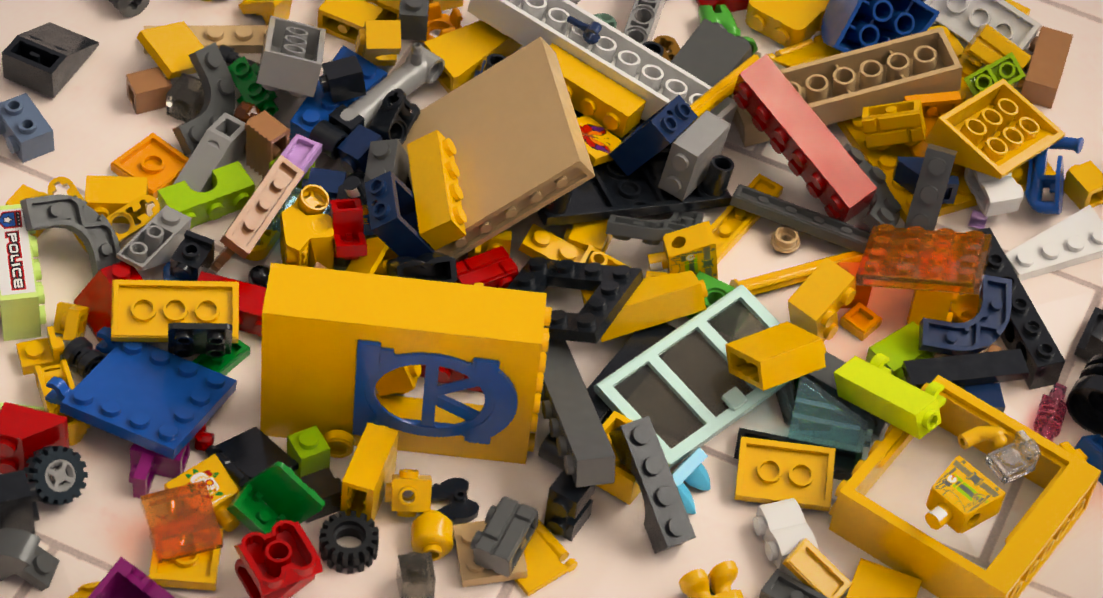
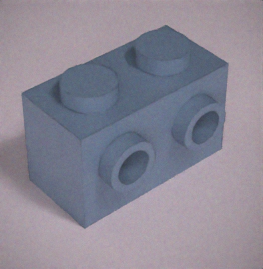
(25, 128)

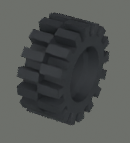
(343, 556)

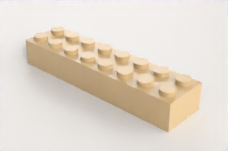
(867, 77)

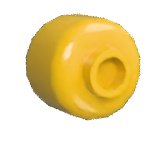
(433, 534)

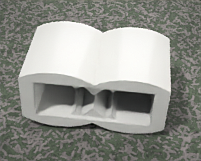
(994, 194)
(781, 528)

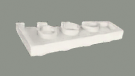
(1061, 246)

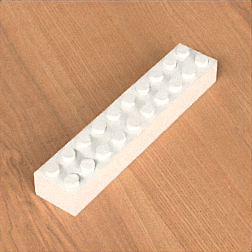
(613, 55)

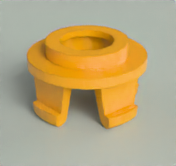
(441, 21)

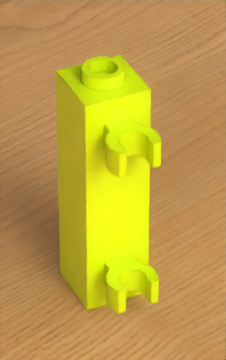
(889, 397)

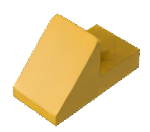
(265, 8)

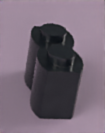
(428, 266)

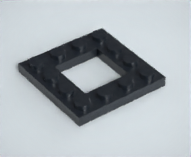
(612, 290)

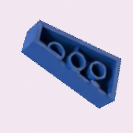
(320, 106)

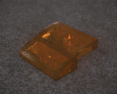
(181, 521)

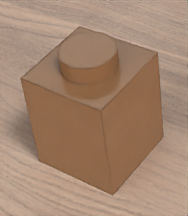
(147, 90)

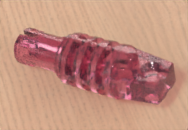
(1051, 413)

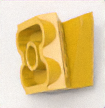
(306, 238)

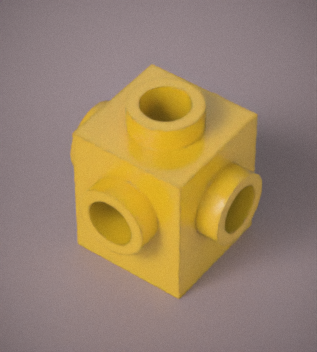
(417, 502)

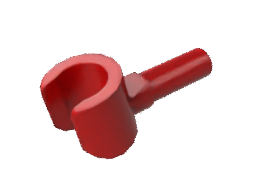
(203, 439)

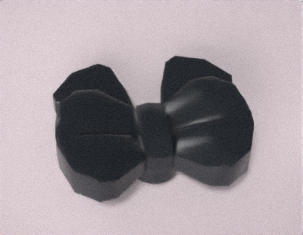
(460, 507)

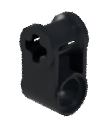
(395, 120)

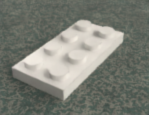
(966, 17)

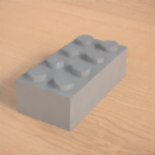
(291, 57)

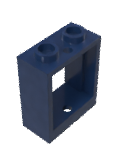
(653, 135)
(395, 215)

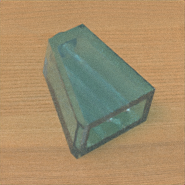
(826, 420)

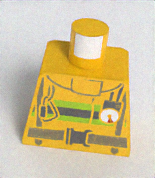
(687, 250)
(962, 498)

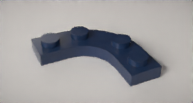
(977, 333)

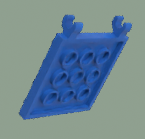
(144, 395)

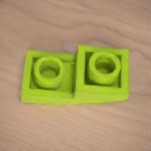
(1004, 68)

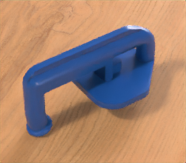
(1038, 179)

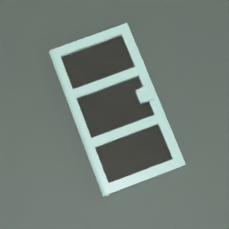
(687, 378)

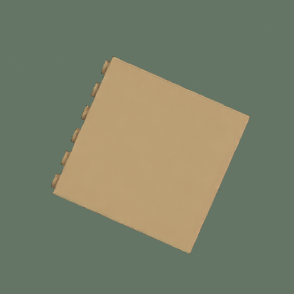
(511, 141)

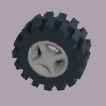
(67, 474)

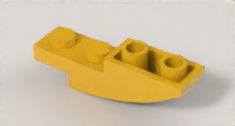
(545, 244)

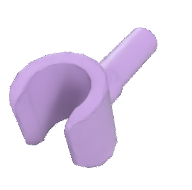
(977, 219)

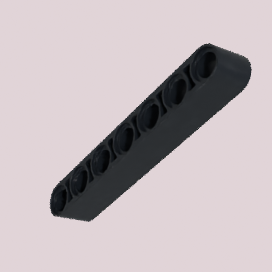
(633, 347)

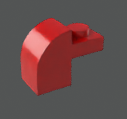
(348, 228)

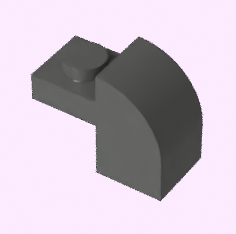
(25, 558)

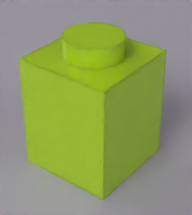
(309, 451)

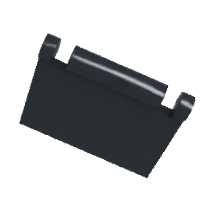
(249, 455)

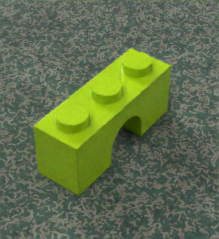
(229, 194)

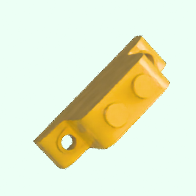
(786, 20)

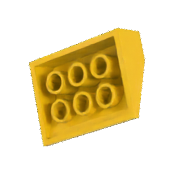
(995, 131)

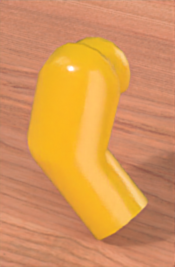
(982, 433)

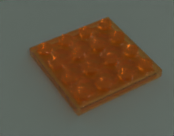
(925, 259)

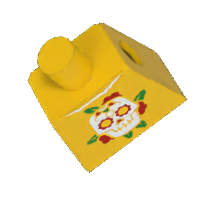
(219, 485)

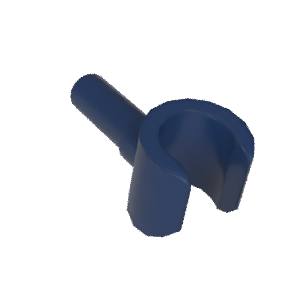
(590, 31)

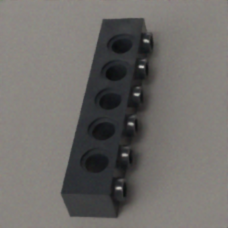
(1025, 325)

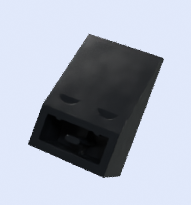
(46, 57)

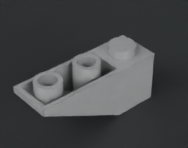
(219, 146)
(156, 240)

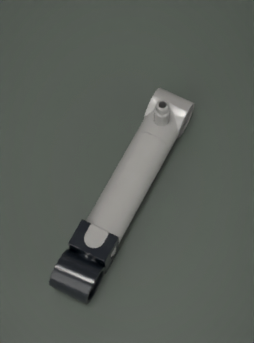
(418, 68)

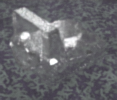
(1015, 458)

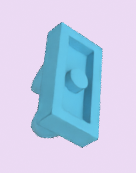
(693, 473)

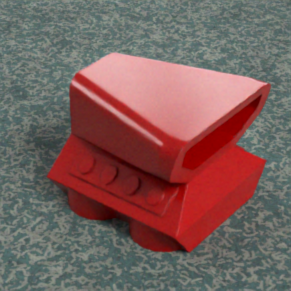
(277, 561)

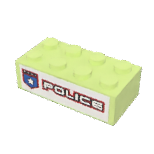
(18, 275)

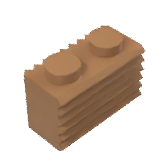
(264, 141)

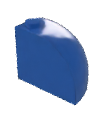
(864, 23)

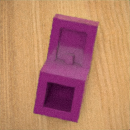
(147, 464)

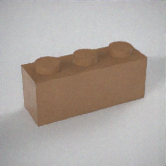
(1045, 66)

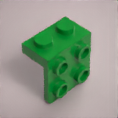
(274, 497)

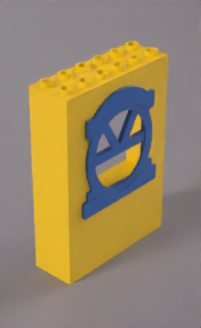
(341, 331)

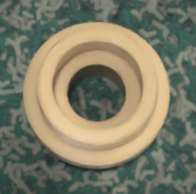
(785, 239)

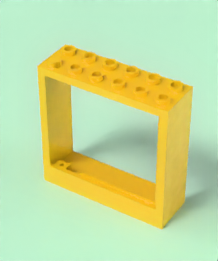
(946, 574)

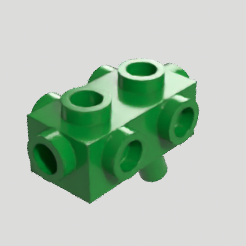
(245, 79)

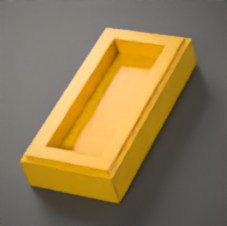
(816, 570)

